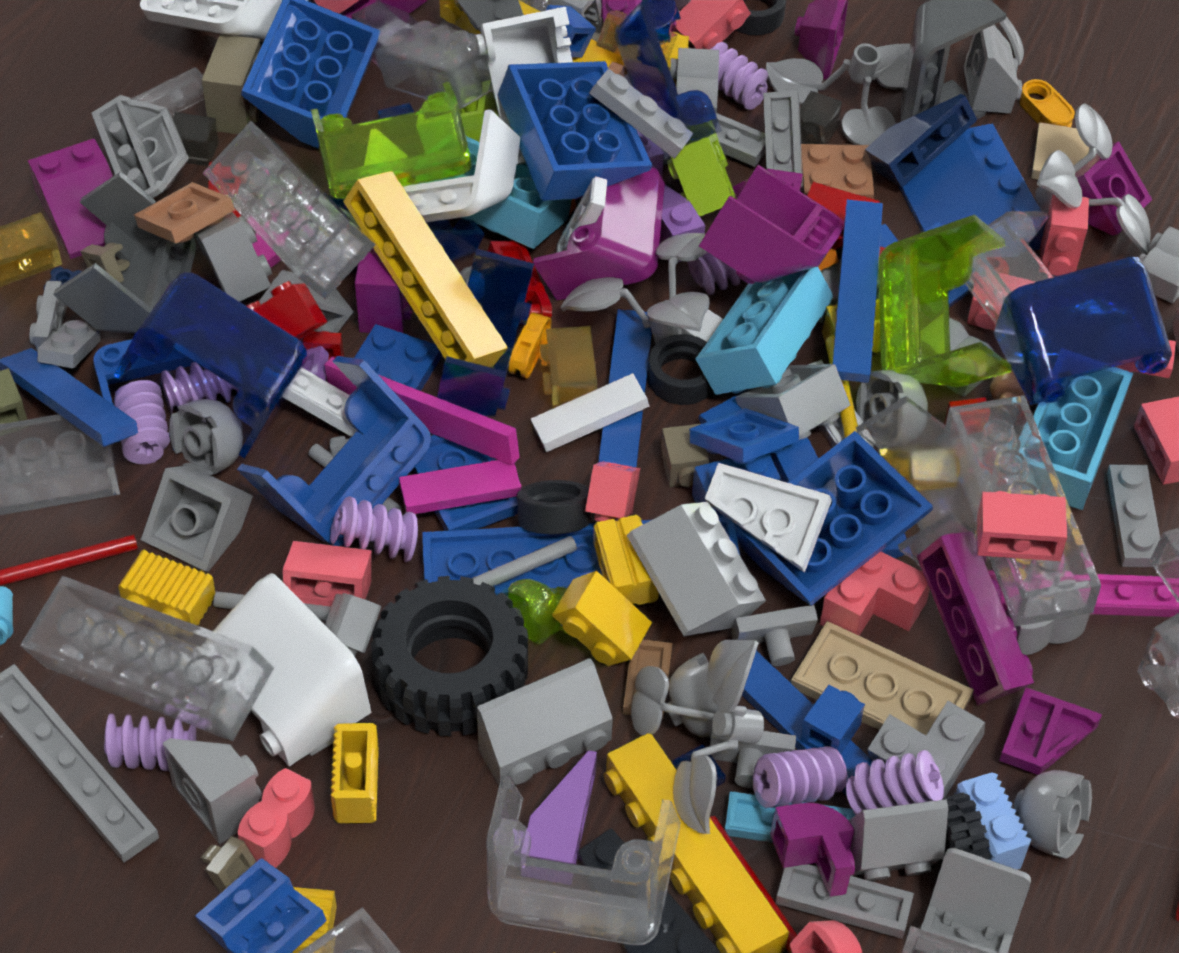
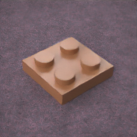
(838, 167)
(184, 213)

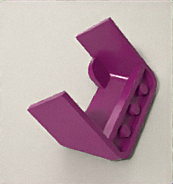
(771, 230)
(615, 246)

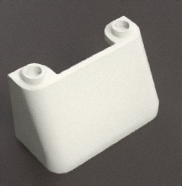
(523, 40)
(313, 674)

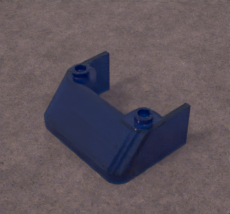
(501, 290)
(227, 342)

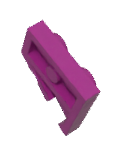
(1045, 731)

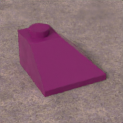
(822, 33)
(1109, 180)

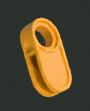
(1051, 109)
(526, 350)

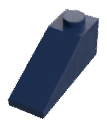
(919, 139)

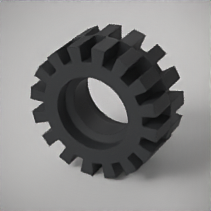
(964, 827)

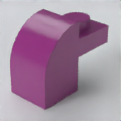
(815, 835)

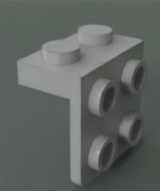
(976, 901)

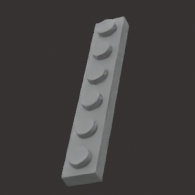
(73, 767)

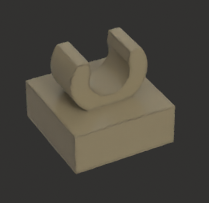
(105, 259)
(228, 862)

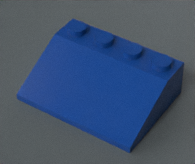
(307, 64)
(567, 130)
(970, 179)
(866, 514)

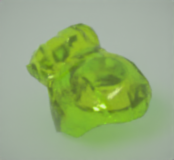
(536, 604)

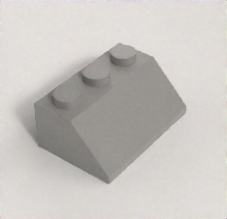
(696, 569)
(544, 723)

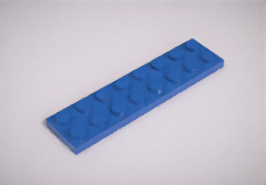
(481, 550)

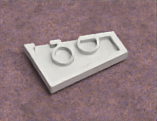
(771, 510)

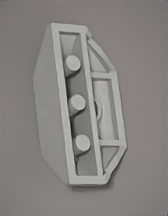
(141, 142)

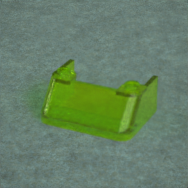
(411, 145)
(916, 307)

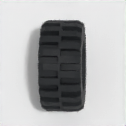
(443, 612)

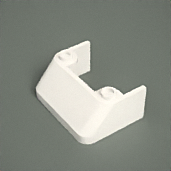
(226, 17)
(474, 193)

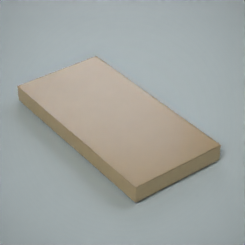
(878, 679)

